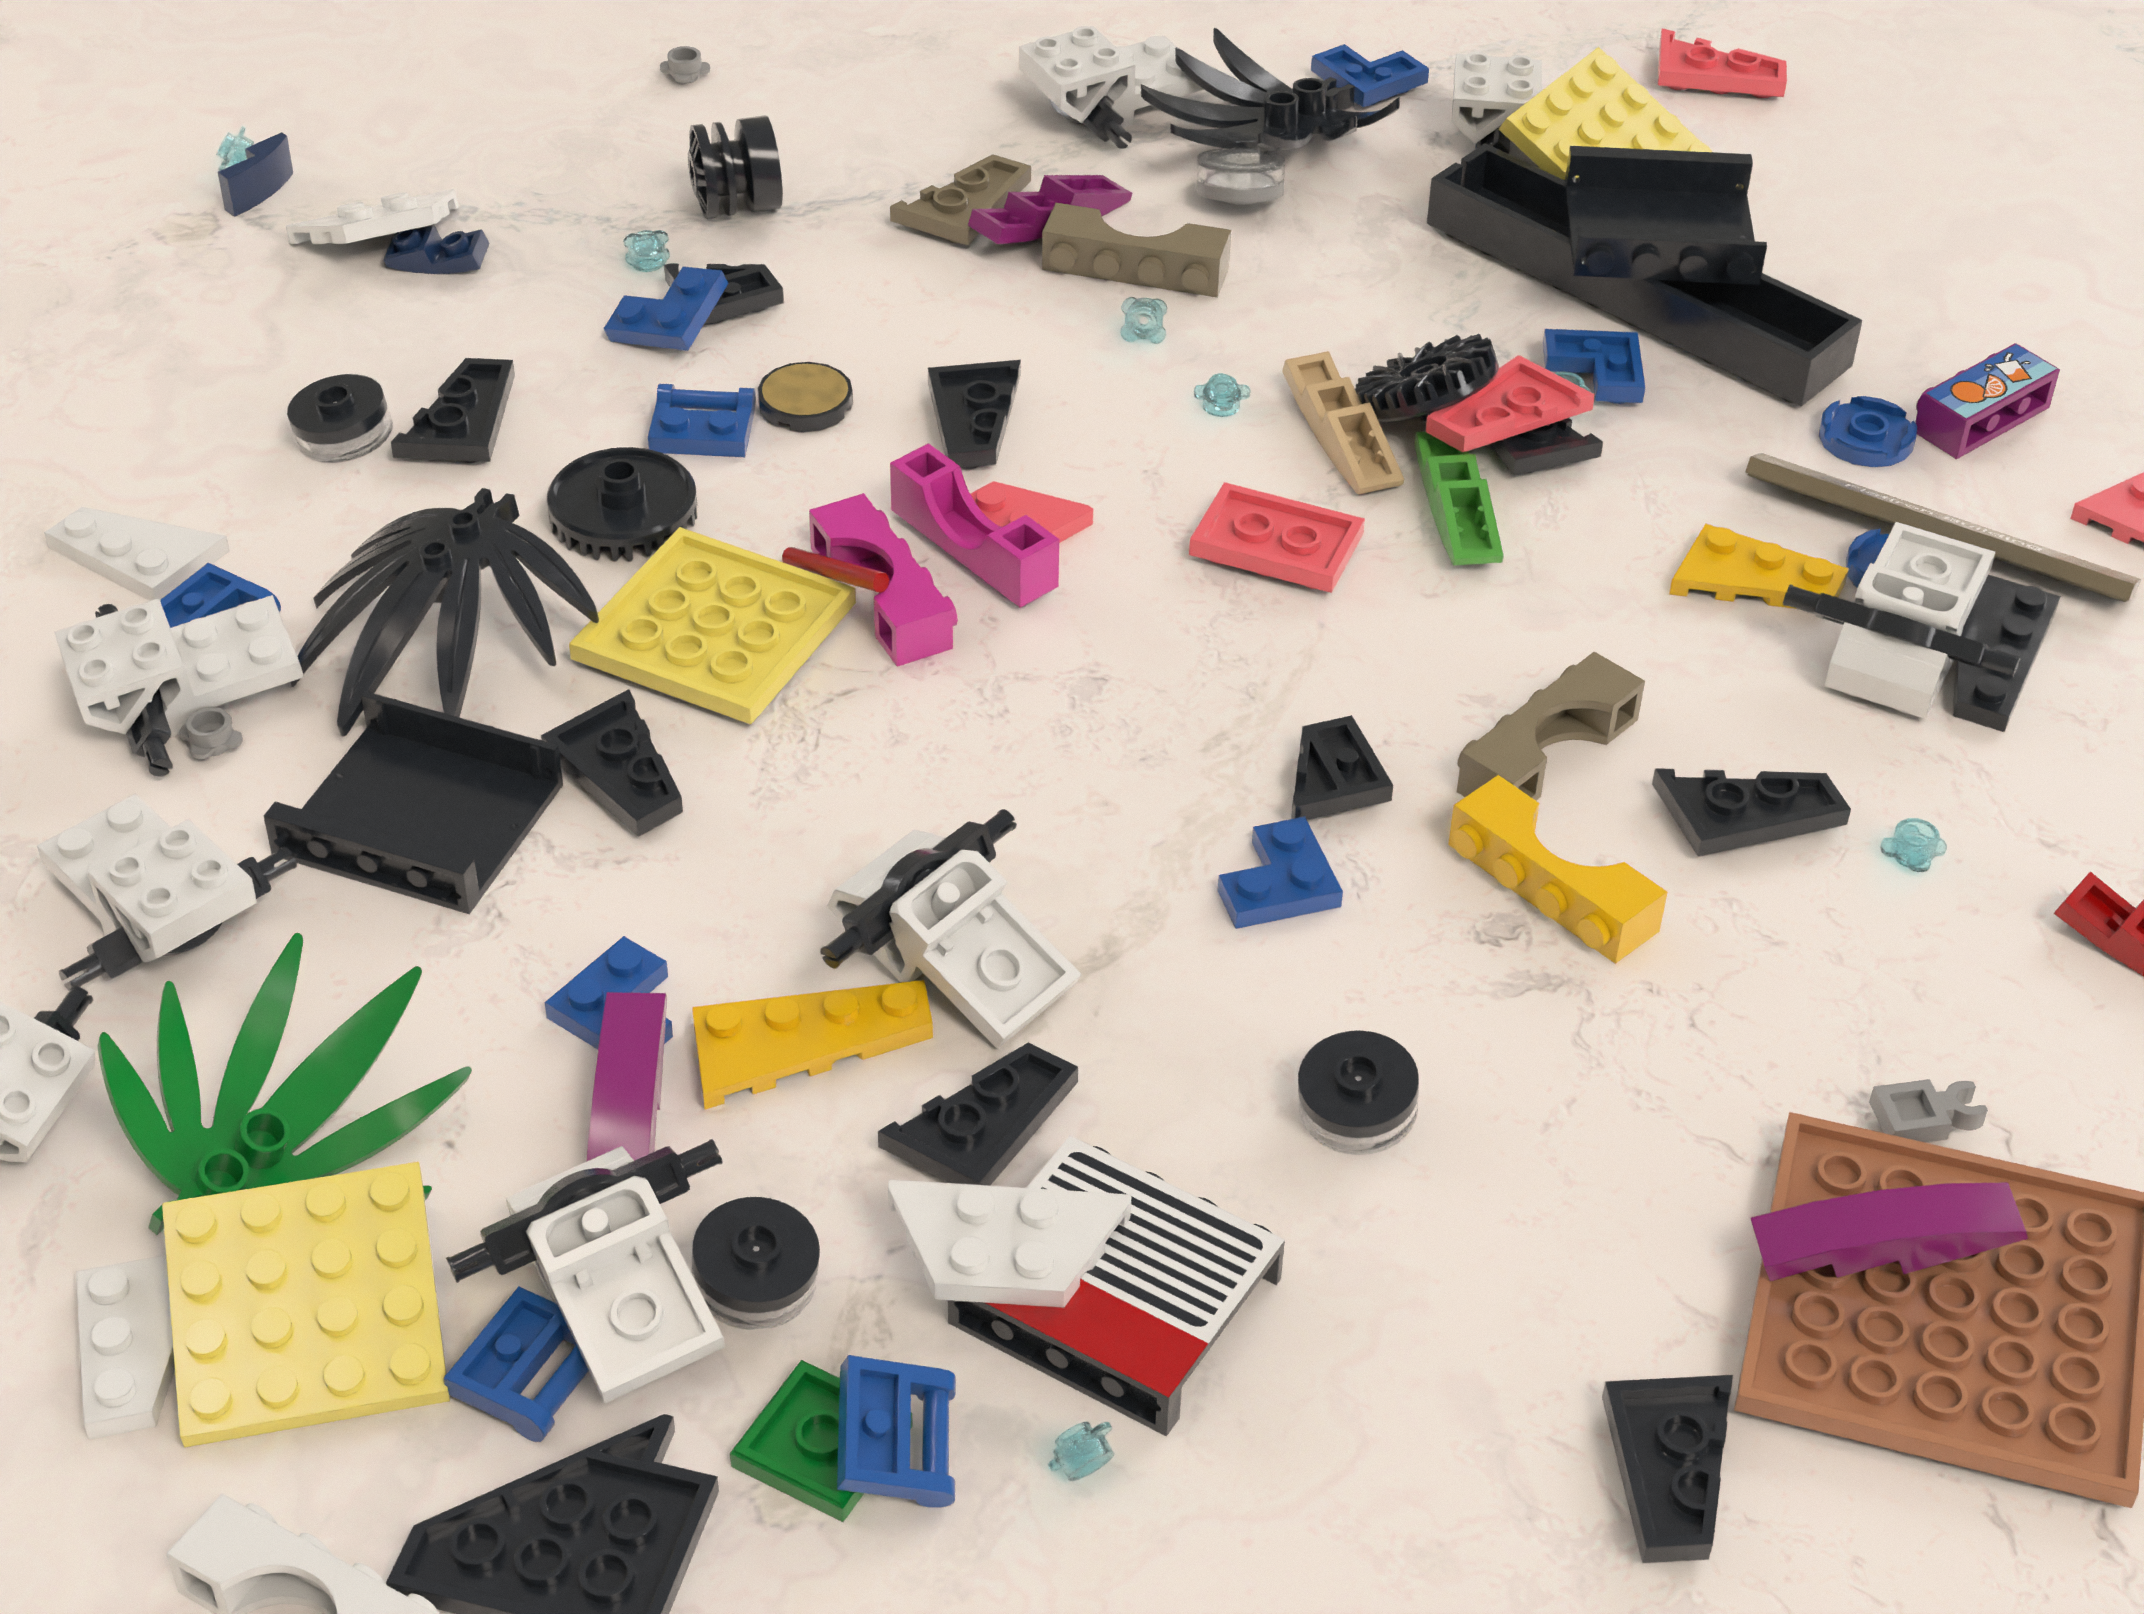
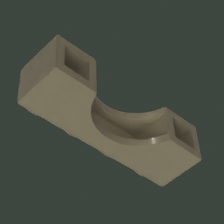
(1183, 261)
(1586, 703)

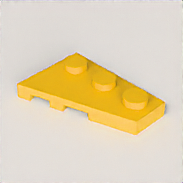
(1746, 566)

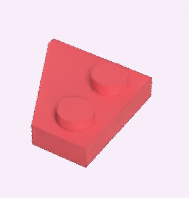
(1008, 503)

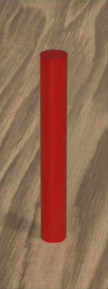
(836, 569)

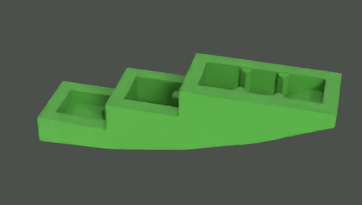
(1458, 502)

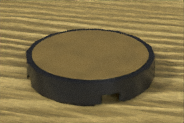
(805, 396)

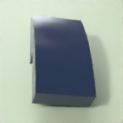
(258, 176)
(427, 253)

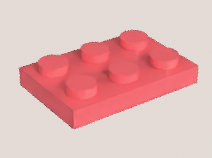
(1277, 537)

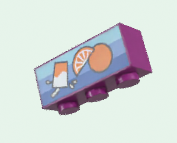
(1985, 400)

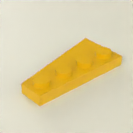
(779, 1036)

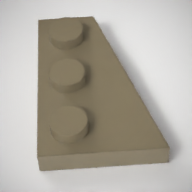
(948, 209)

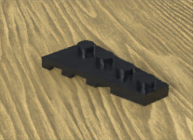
(2012, 621)

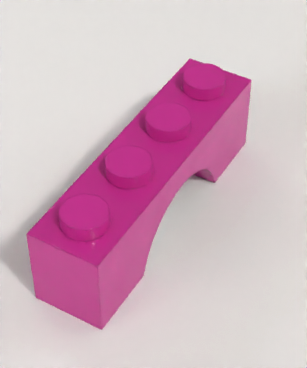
(934, 499)
(911, 614)

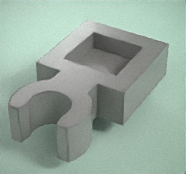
(1924, 1115)

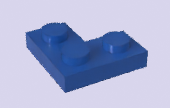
(1373, 79)
(670, 321)
(1608, 355)
(1289, 883)
(620, 969)

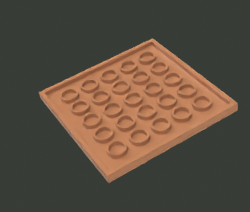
(1980, 1362)

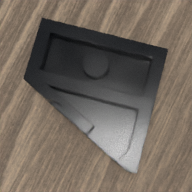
(748, 289)
(1337, 771)

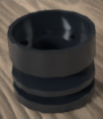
(735, 167)

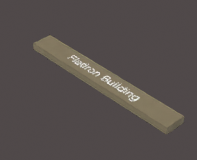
(1893, 510)

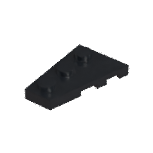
(1547, 448)

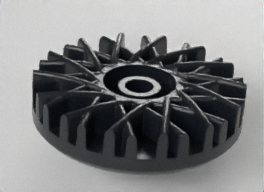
(1429, 379)
(621, 501)

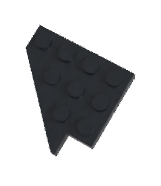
(572, 1538)

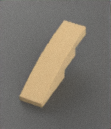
(1342, 424)

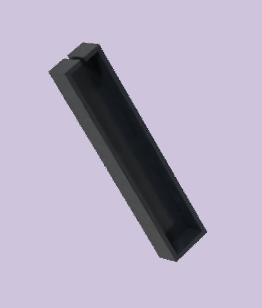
(1755, 331)

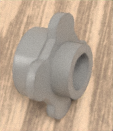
(684, 64)
(210, 733)

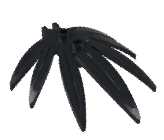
(1267, 110)
(432, 560)

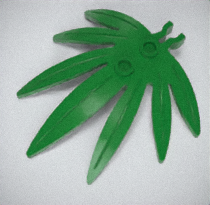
(258, 1145)

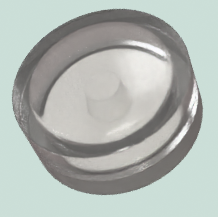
(1240, 175)

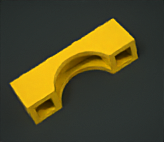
(1602, 905)

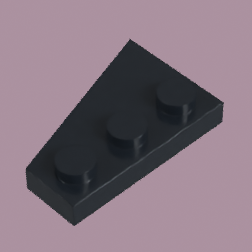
(973, 408)
(464, 417)
(617, 763)
(1738, 813)
(986, 1123)
(1670, 1460)

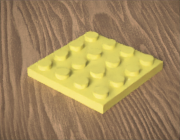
(1594, 108)
(713, 625)
(303, 1304)

